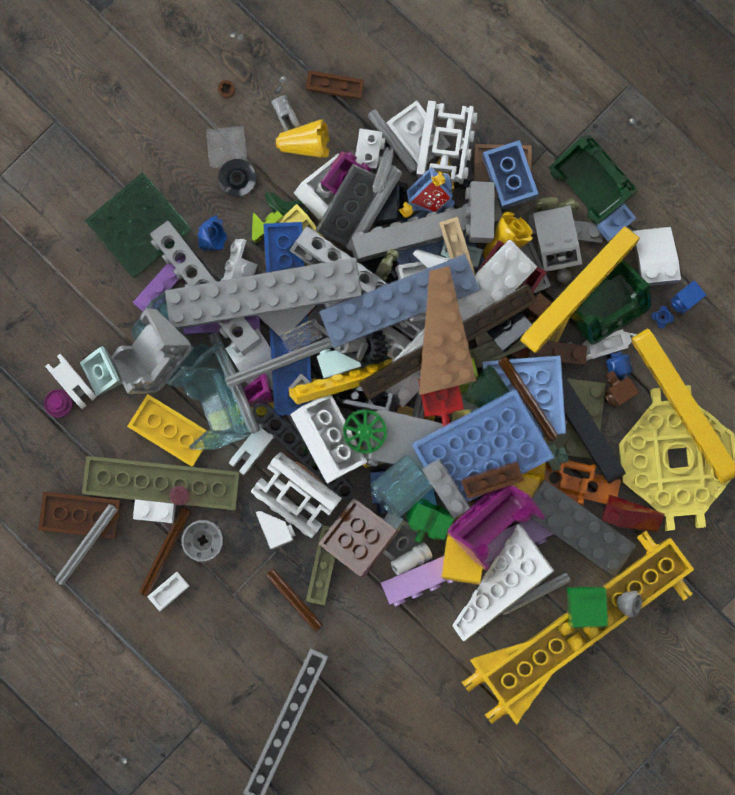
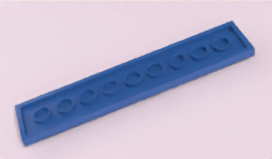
(278, 242)

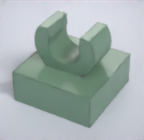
(559, 457)

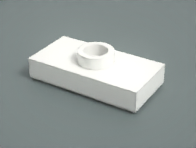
(168, 591)

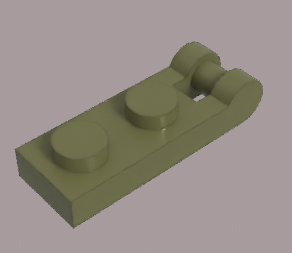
(385, 266)

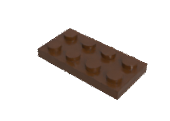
(76, 514)

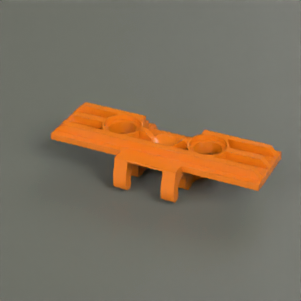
(577, 487)

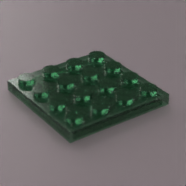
(129, 219)

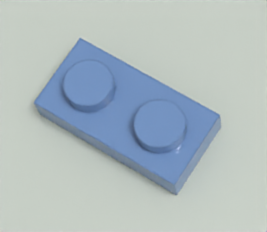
(615, 222)

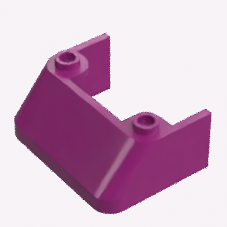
(489, 519)

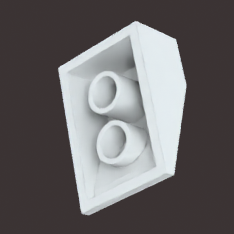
(314, 194)
(657, 256)
(256, 356)

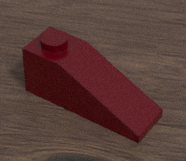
(631, 515)

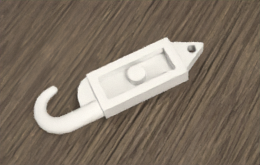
(615, 342)

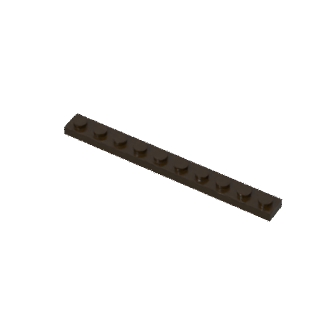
(473, 327)

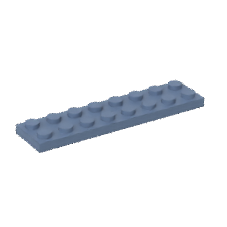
(392, 303)

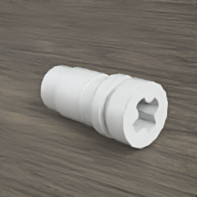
(409, 560)

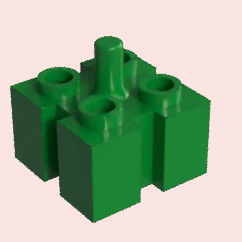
(429, 518)

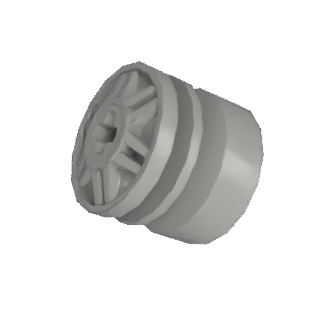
(192, 546)

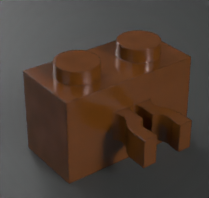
(534, 311)
(620, 391)

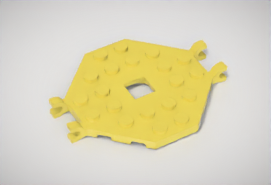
(647, 467)

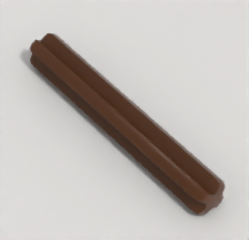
(294, 600)

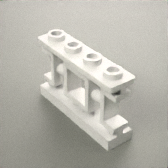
(431, 140)
(304, 484)

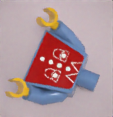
(429, 193)

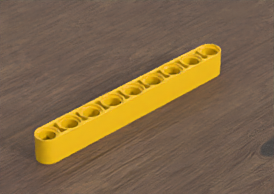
(579, 289)
(684, 405)

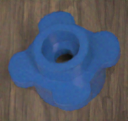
(667, 317)

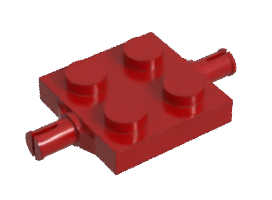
(442, 403)

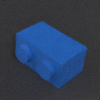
(687, 298)

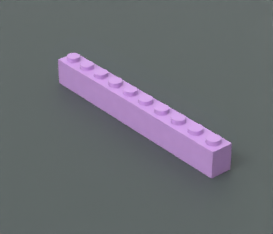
(429, 575)

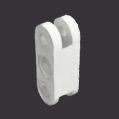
(71, 381)
(252, 449)

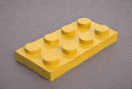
(167, 429)

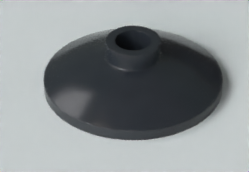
(234, 168)

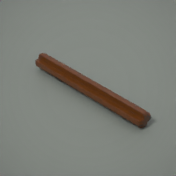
(528, 399)
(165, 551)

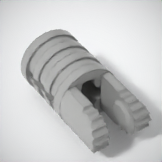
(284, 111)

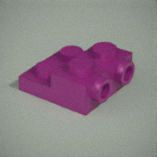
(339, 170)

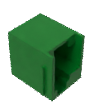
(587, 606)

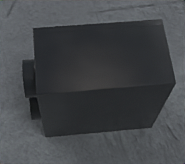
(390, 210)

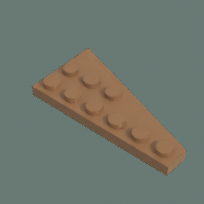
(445, 346)

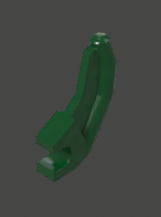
(278, 204)

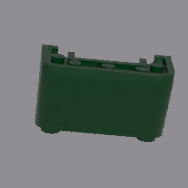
(593, 178)
(613, 304)

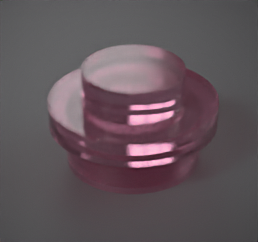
(179, 495)

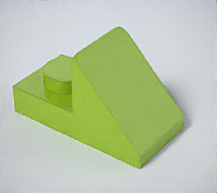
(257, 227)

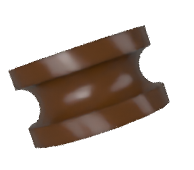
(220, 88)

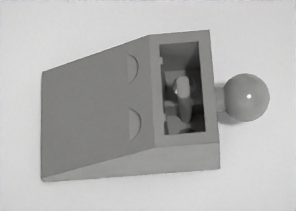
(555, 237)

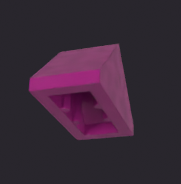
(259, 390)

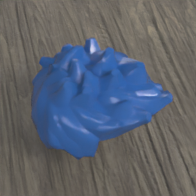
(212, 235)

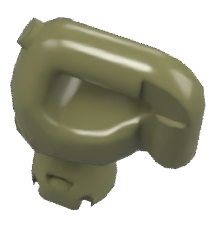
(552, 202)

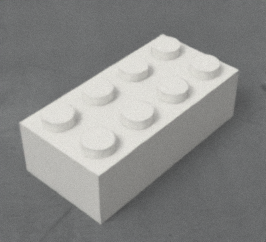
(322, 431)

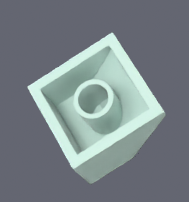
(335, 363)

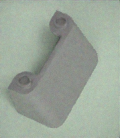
(152, 357)
(401, 433)

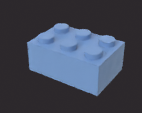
(510, 175)

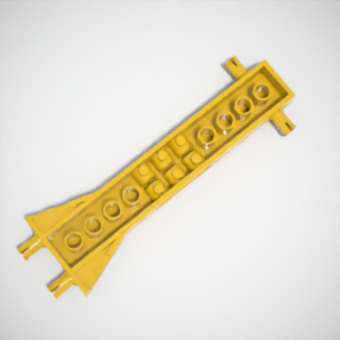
(523, 669)

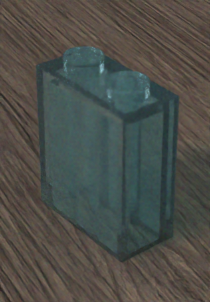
(401, 486)

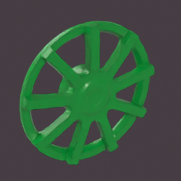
(364, 431)

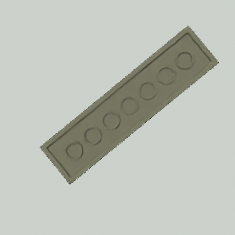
(154, 482)

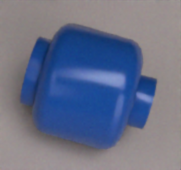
(620, 364)

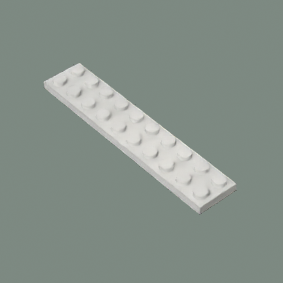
(495, 280)

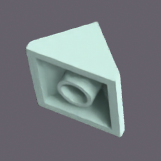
(100, 371)

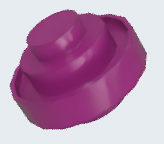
(58, 403)

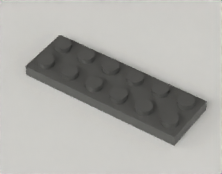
(581, 529)

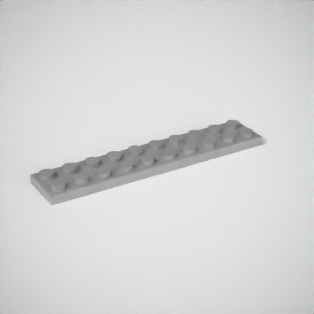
(263, 293)

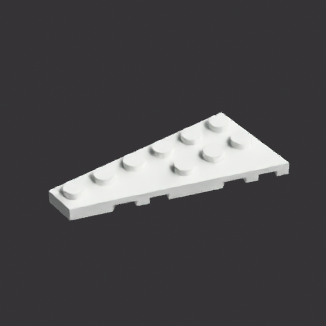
(508, 579)

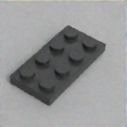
(348, 205)

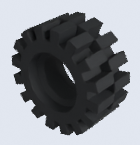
(376, 347)

